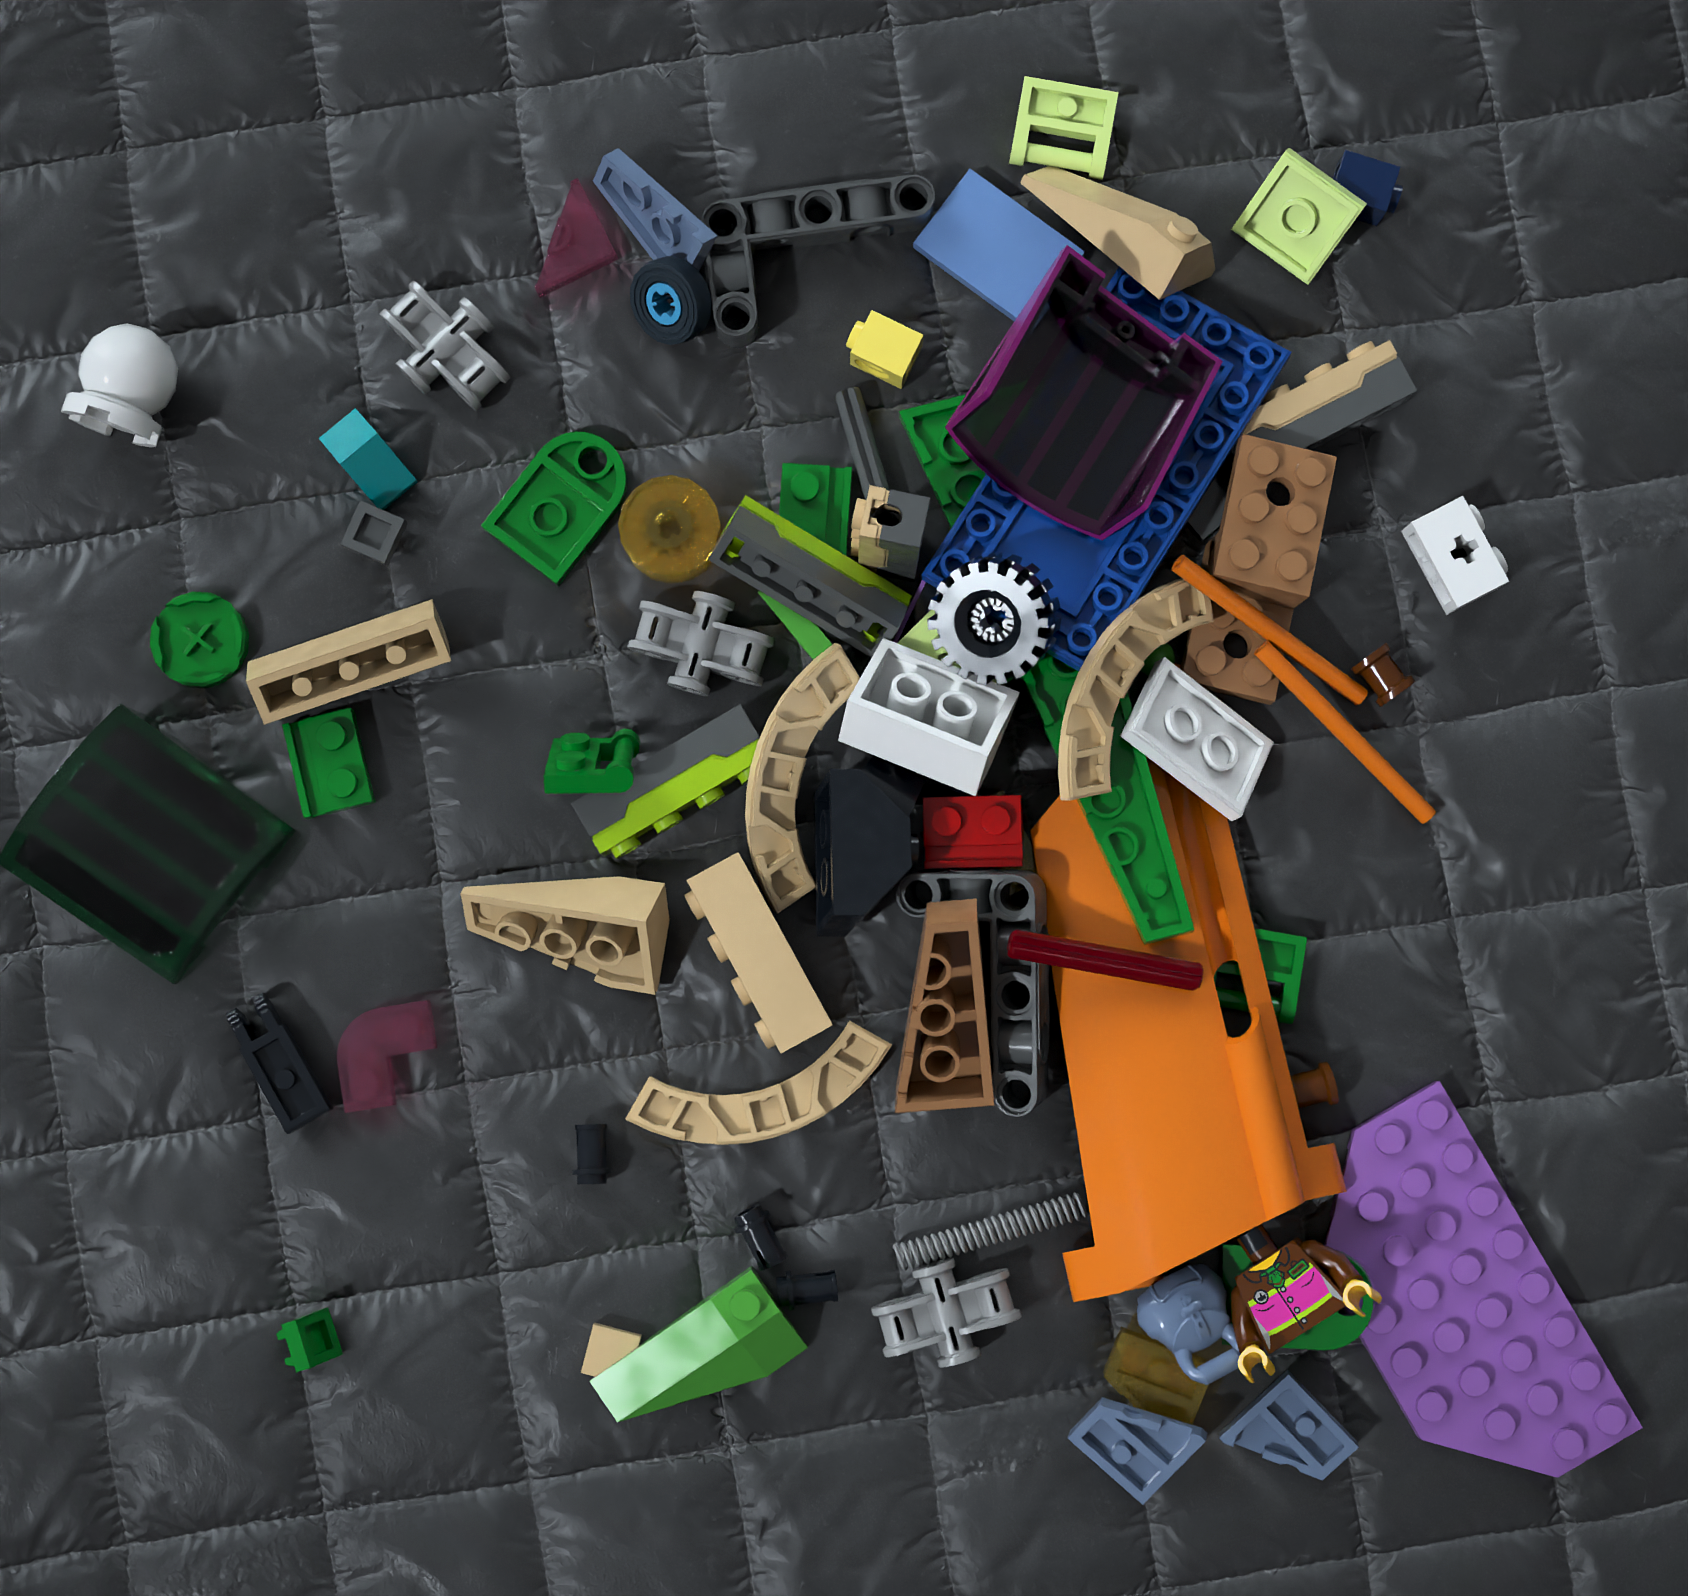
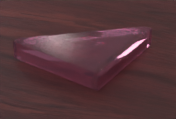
(576, 244)

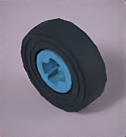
(689, 294)

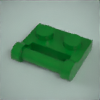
(577, 758)
(1282, 962)

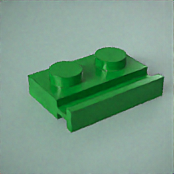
(817, 501)
(328, 763)

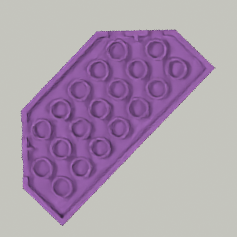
(1468, 1307)

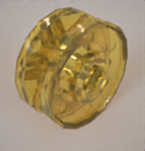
(660, 503)

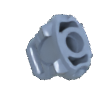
(1188, 1316)

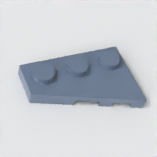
(651, 212)

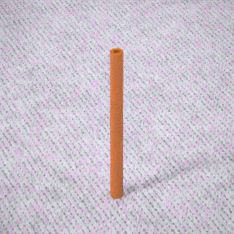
(1269, 629)
(1344, 732)

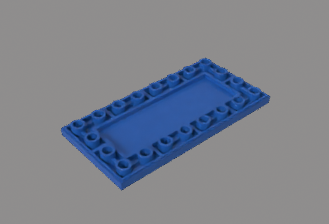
(1107, 576)

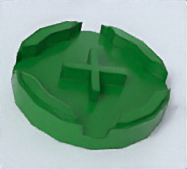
(199, 640)

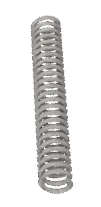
(964, 1236)

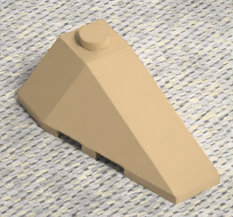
(1140, 237)
(594, 923)

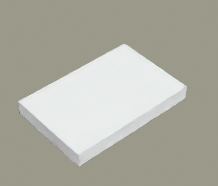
(1197, 739)

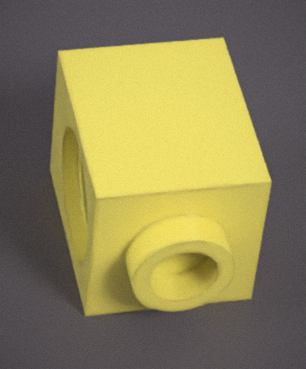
(884, 348)

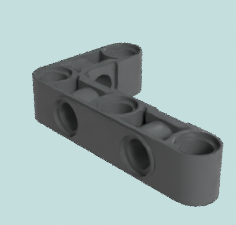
(781, 221)
(1017, 1030)

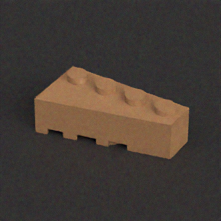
(947, 1031)

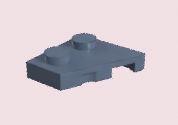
(1291, 1429)
(1135, 1445)

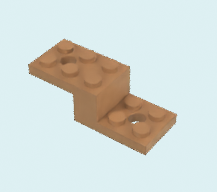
(1262, 556)

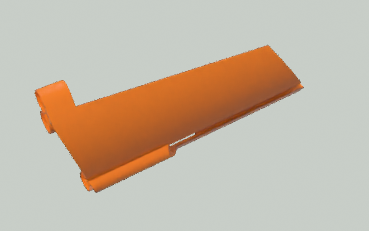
(1173, 1117)

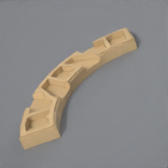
(1108, 676)
(778, 773)
(767, 1111)

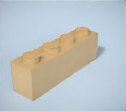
(348, 661)
(759, 953)

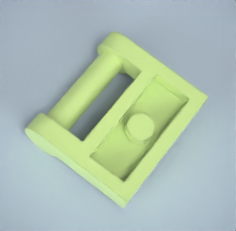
(1064, 112)

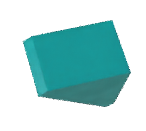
(368, 459)

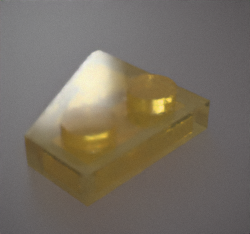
(1152, 1377)

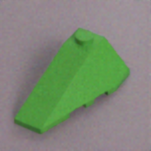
(712, 1347)

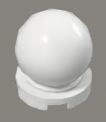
(125, 381)

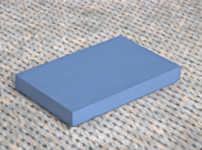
(991, 244)

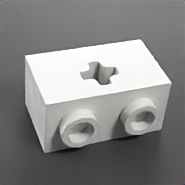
(1461, 579)

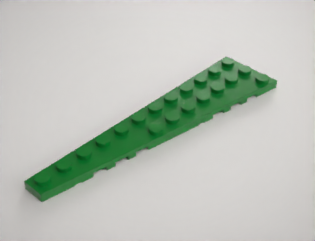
(1129, 818)

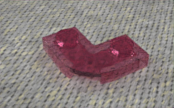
(366, 1050)

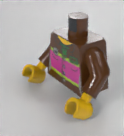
(1288, 1294)

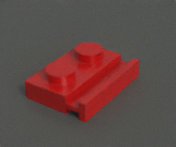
(973, 831)

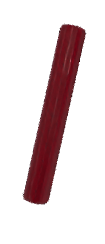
(1104, 960)

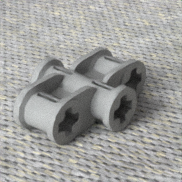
(444, 345)
(719, 647)
(927, 1317)

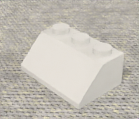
(927, 716)

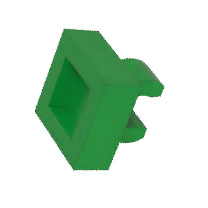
(310, 1340)

